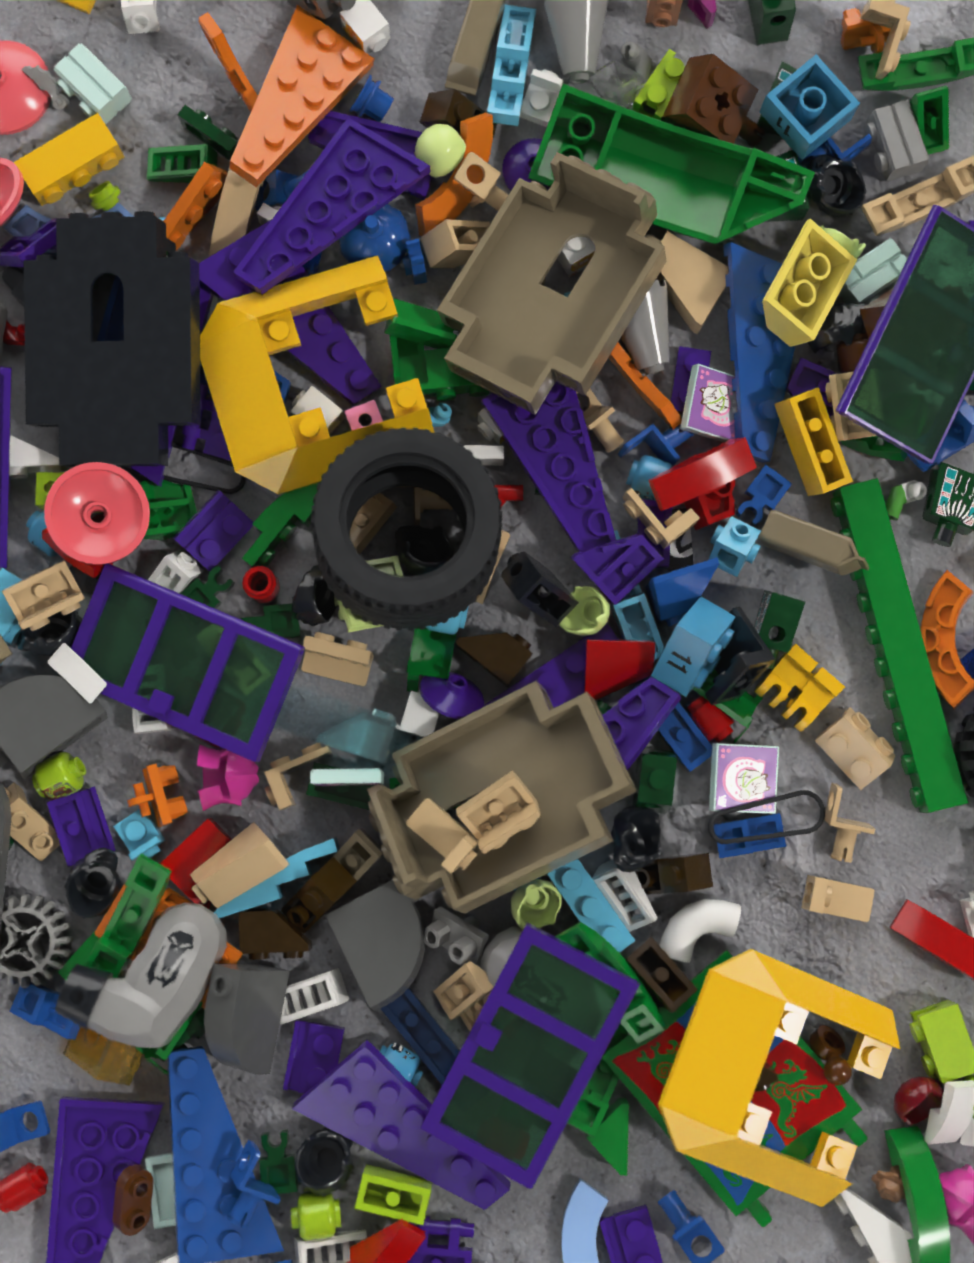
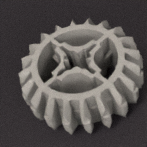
(34, 949)

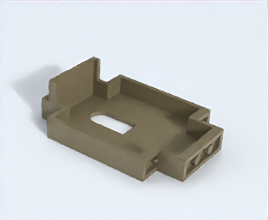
(527, 336)
(558, 755)

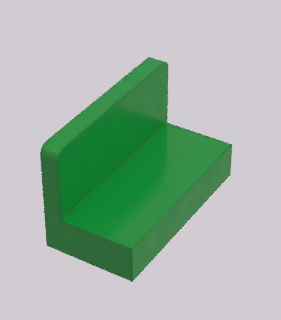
(419, 326)

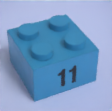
(809, 107)
(694, 647)

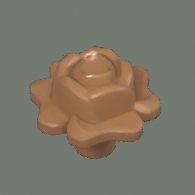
(889, 1184)

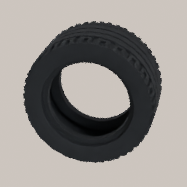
(414, 460)

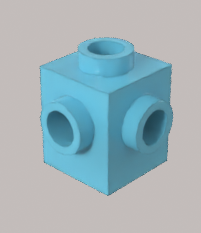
(735, 540)

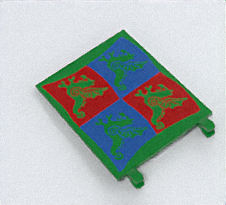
(799, 1102)

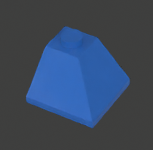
(678, 590)

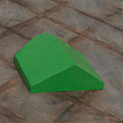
(169, 508)

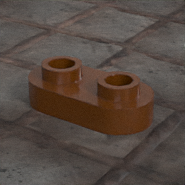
(132, 1199)

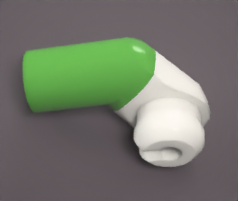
(903, 494)

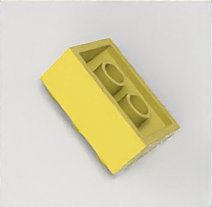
(806, 285)

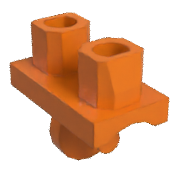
(861, 32)
(163, 809)

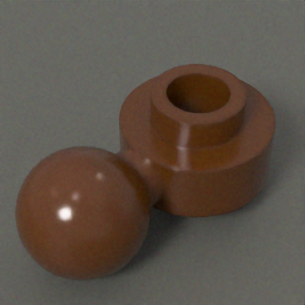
(829, 1047)

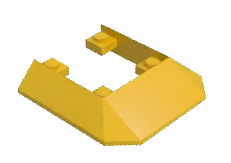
(235, 357)
(723, 1056)

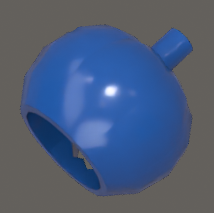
(379, 235)

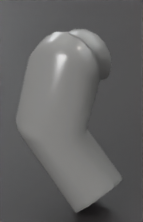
(637, 59)

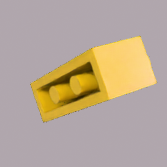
(69, 160)
(813, 442)

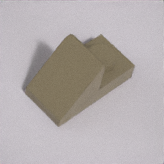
(359, 853)

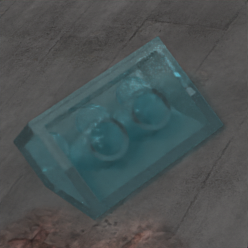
(365, 735)

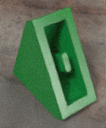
(932, 118)
(612, 1136)

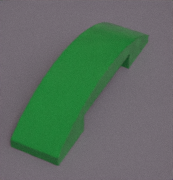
(920, 68)
(131, 917)
(642, 1016)
(595, 1098)
(922, 1194)

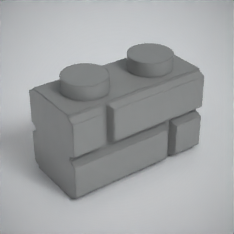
(896, 141)

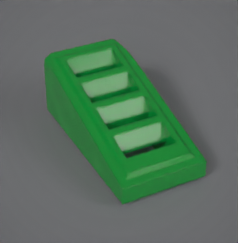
(197, 153)

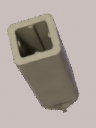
(474, 45)
(811, 543)

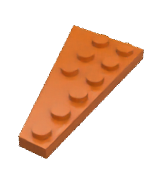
(301, 87)

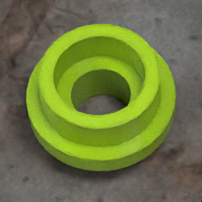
(104, 196)

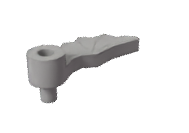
(48, 83)

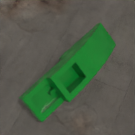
(278, 523)

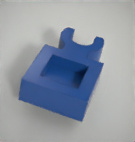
(414, 262)
(765, 492)

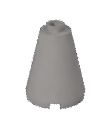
(577, 35)
(648, 331)

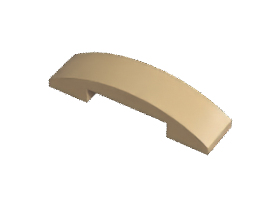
(914, 203)
(233, 211)

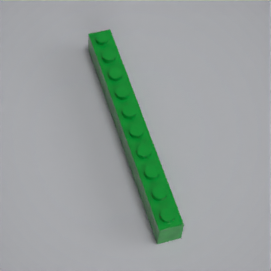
(899, 650)

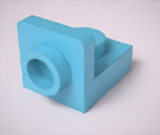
(140, 835)

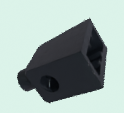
(526, 577)

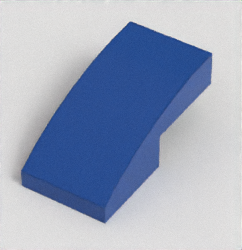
(749, 827)
(38, 1007)

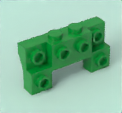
(431, 369)

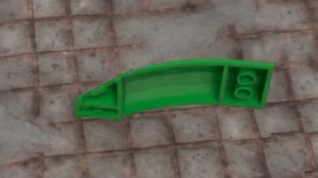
(698, 181)

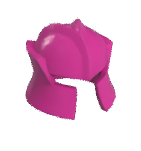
(226, 777)
(959, 1198)

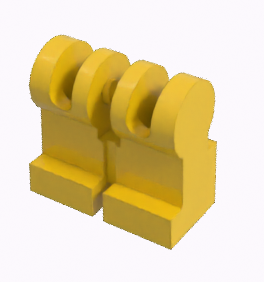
(815, 688)

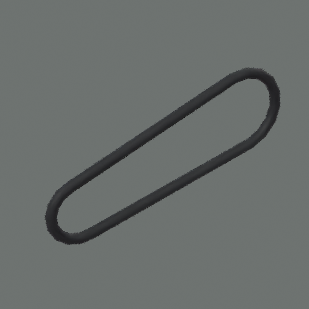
(200, 485)
(771, 835)

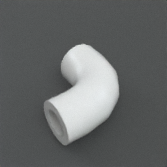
(696, 920)

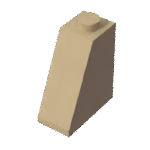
(692, 280)
(237, 867)

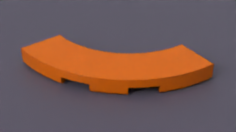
(228, 60)
(452, 197)
(645, 387)
(938, 636)

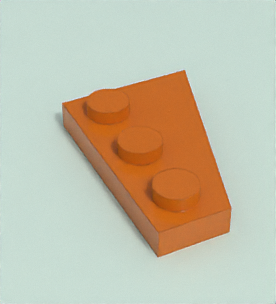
(195, 202)

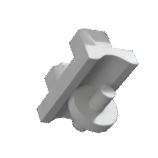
(456, 935)

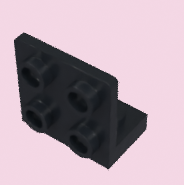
(740, 661)

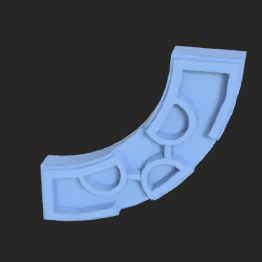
(581, 1224)

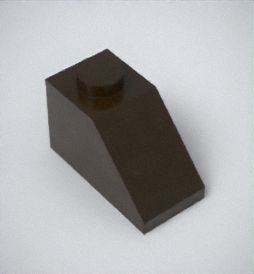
(497, 654)
(661, 976)

